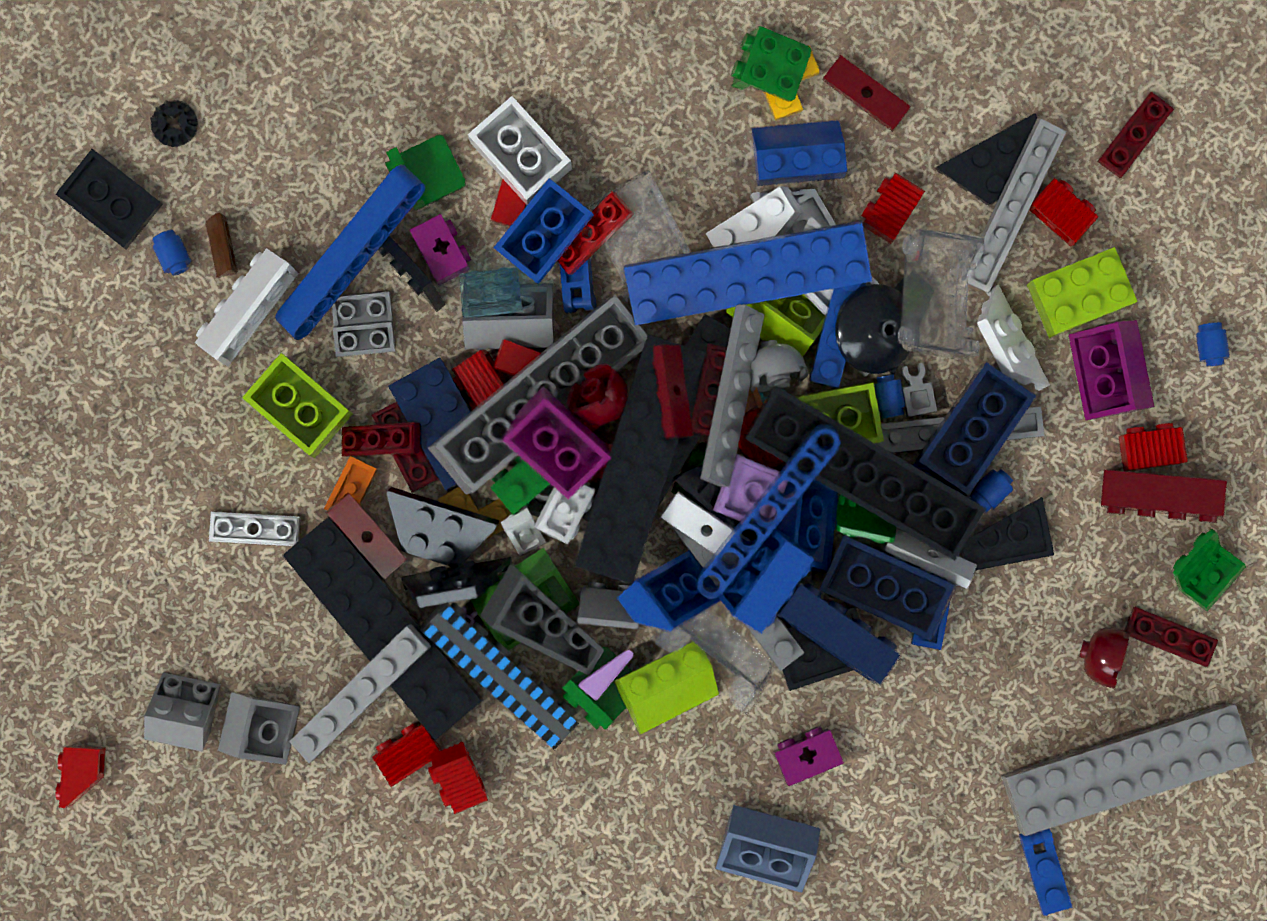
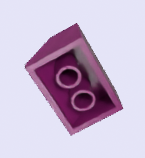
(1111, 370)
(556, 443)

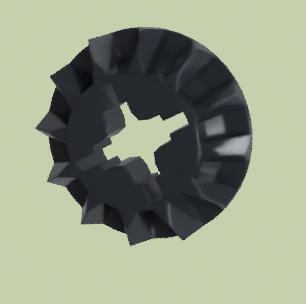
(174, 137)

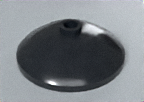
(862, 329)

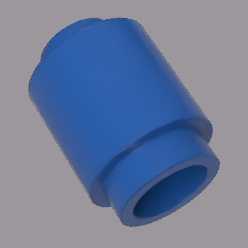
(171, 252)
(1212, 344)
(889, 396)
(992, 489)

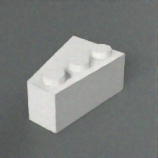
(761, 220)

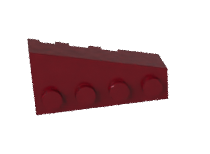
(1164, 494)

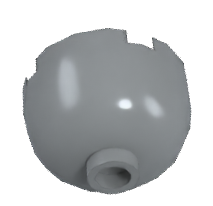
(776, 366)

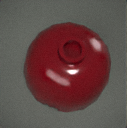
(599, 397)
(1105, 655)

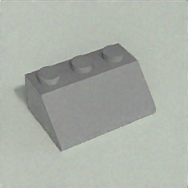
(527, 328)

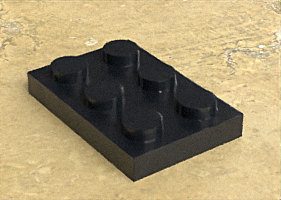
(109, 199)
(815, 663)

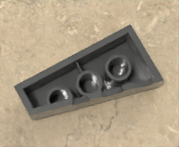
(534, 619)

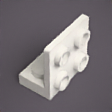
(562, 516)

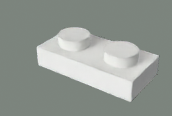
(522, 532)

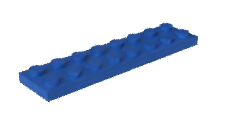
(748, 273)

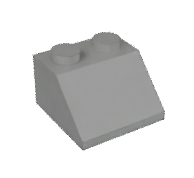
(603, 608)
(258, 728)

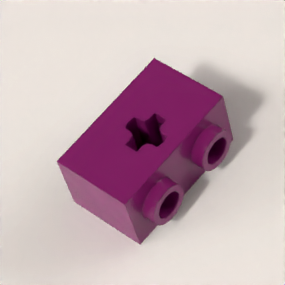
(442, 266)
(796, 769)

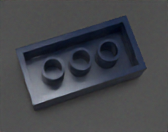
(434, 402)
(975, 429)
(888, 588)
(838, 634)

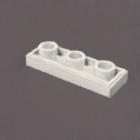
(690, 518)
(272, 529)
(930, 560)

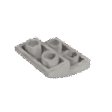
(363, 324)

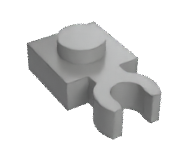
(918, 396)

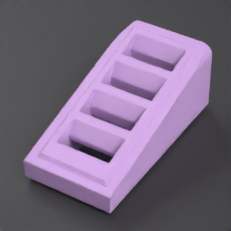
(600, 680)

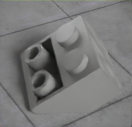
(181, 712)

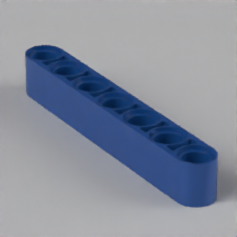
(350, 252)
(762, 525)

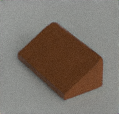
(221, 245)

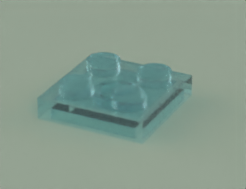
(490, 292)

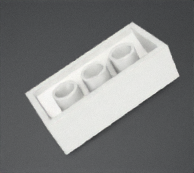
(246, 307)

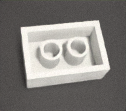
(519, 150)

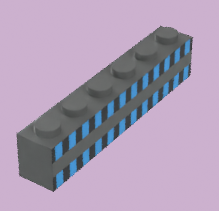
(499, 674)

